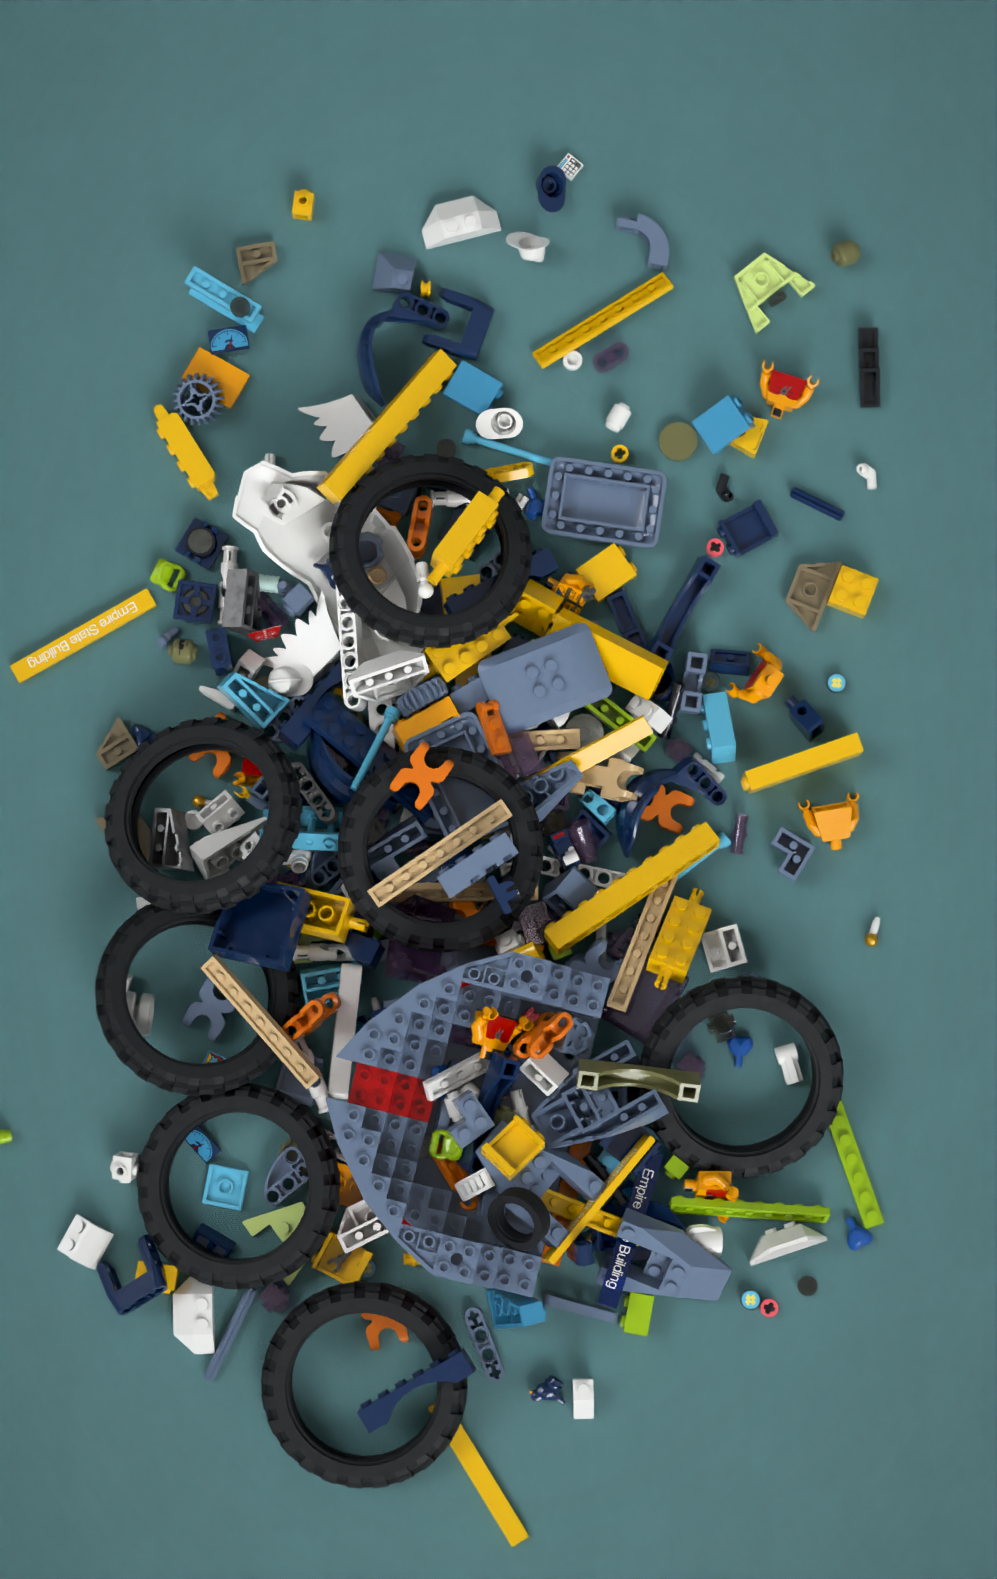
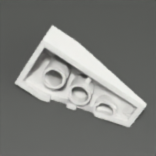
(220, 850)

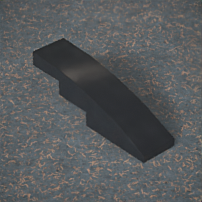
(868, 367)

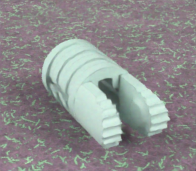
(269, 583)

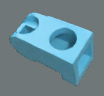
(598, 806)

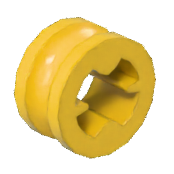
(425, 289)
(624, 457)

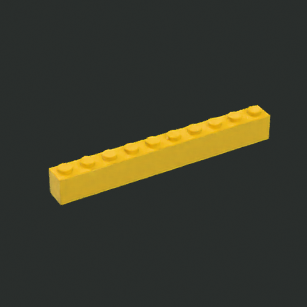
(387, 426)
(631, 888)

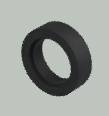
(505, 1232)

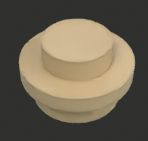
(377, 575)

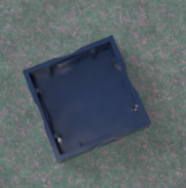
(263, 927)

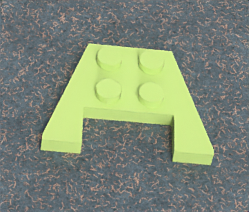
(761, 281)
(283, 1223)

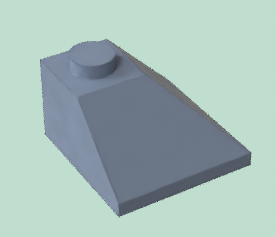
(394, 273)

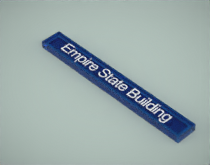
(623, 1249)

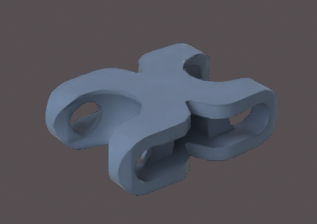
(593, 961)
(210, 1007)

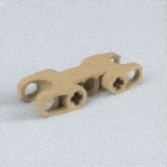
(610, 778)

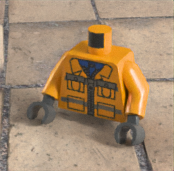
(574, 589)

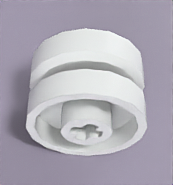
(143, 1013)

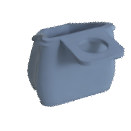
(370, 549)
(577, 1039)

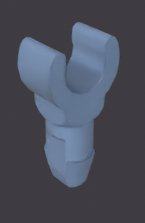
(166, 638)

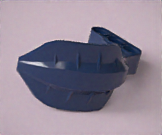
(396, 314)
(330, 776)
(648, 785)
(582, 1248)

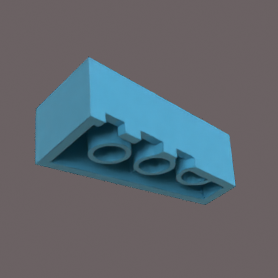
(513, 1309)

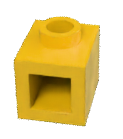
(303, 205)

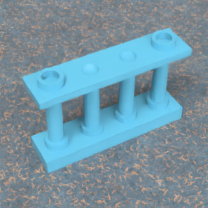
(219, 297)
(315, 840)

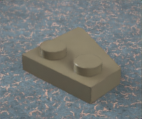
(255, 259)
(116, 746)

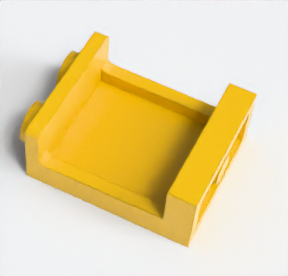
(608, 571)
(514, 1147)
(349, 1270)

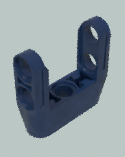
(475, 330)
(140, 1290)

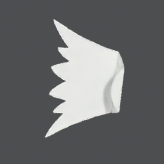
(344, 419)
(314, 645)

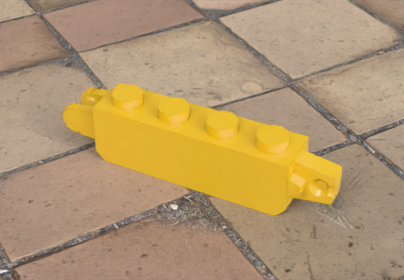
(187, 451)

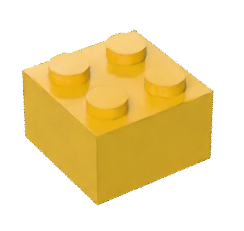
(852, 591)
(537, 608)

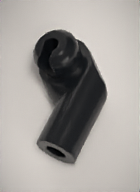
(722, 490)

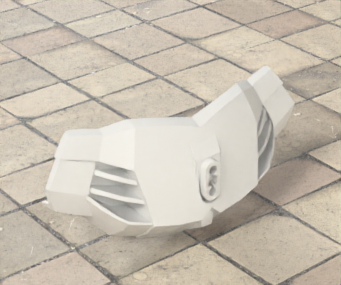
(287, 522)

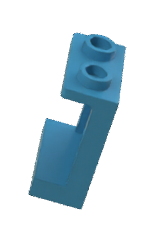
(473, 388)
(723, 423)

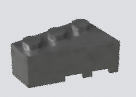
(241, 601)
(170, 841)

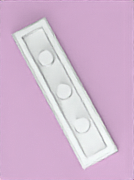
(455, 1076)

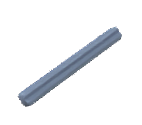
(230, 1334)

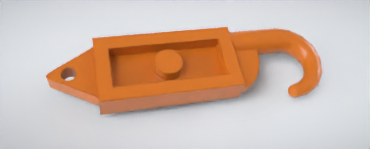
(454, 1173)

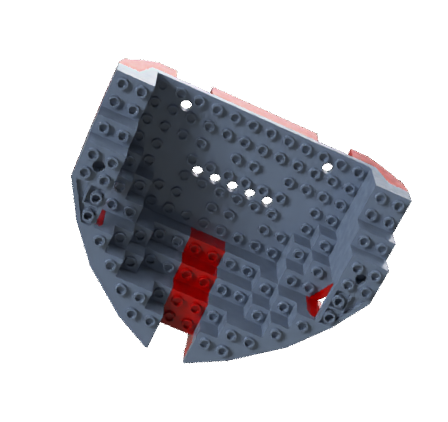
(390, 1114)

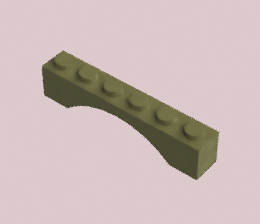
(603, 1074)

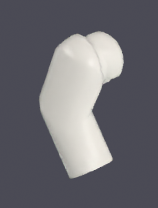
(869, 474)

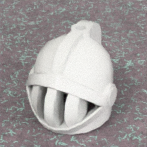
(708, 1236)

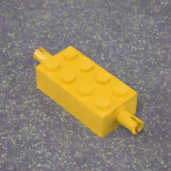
(464, 535)
(455, 660)
(330, 916)
(678, 939)

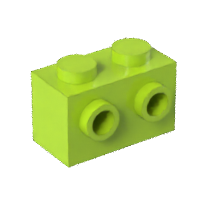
(637, 1313)

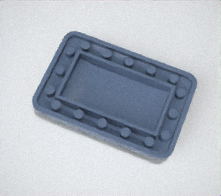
(604, 502)
(545, 677)
(454, 799)

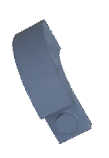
(653, 236)

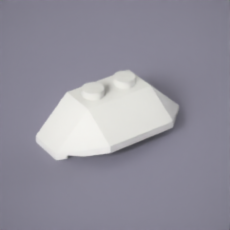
(459, 221)
(388, 675)
(359, 1226)
(784, 1241)
(195, 1316)

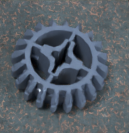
(201, 405)
(422, 696)

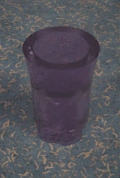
(583, 841)

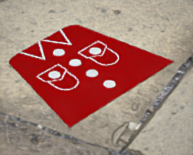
(265, 634)

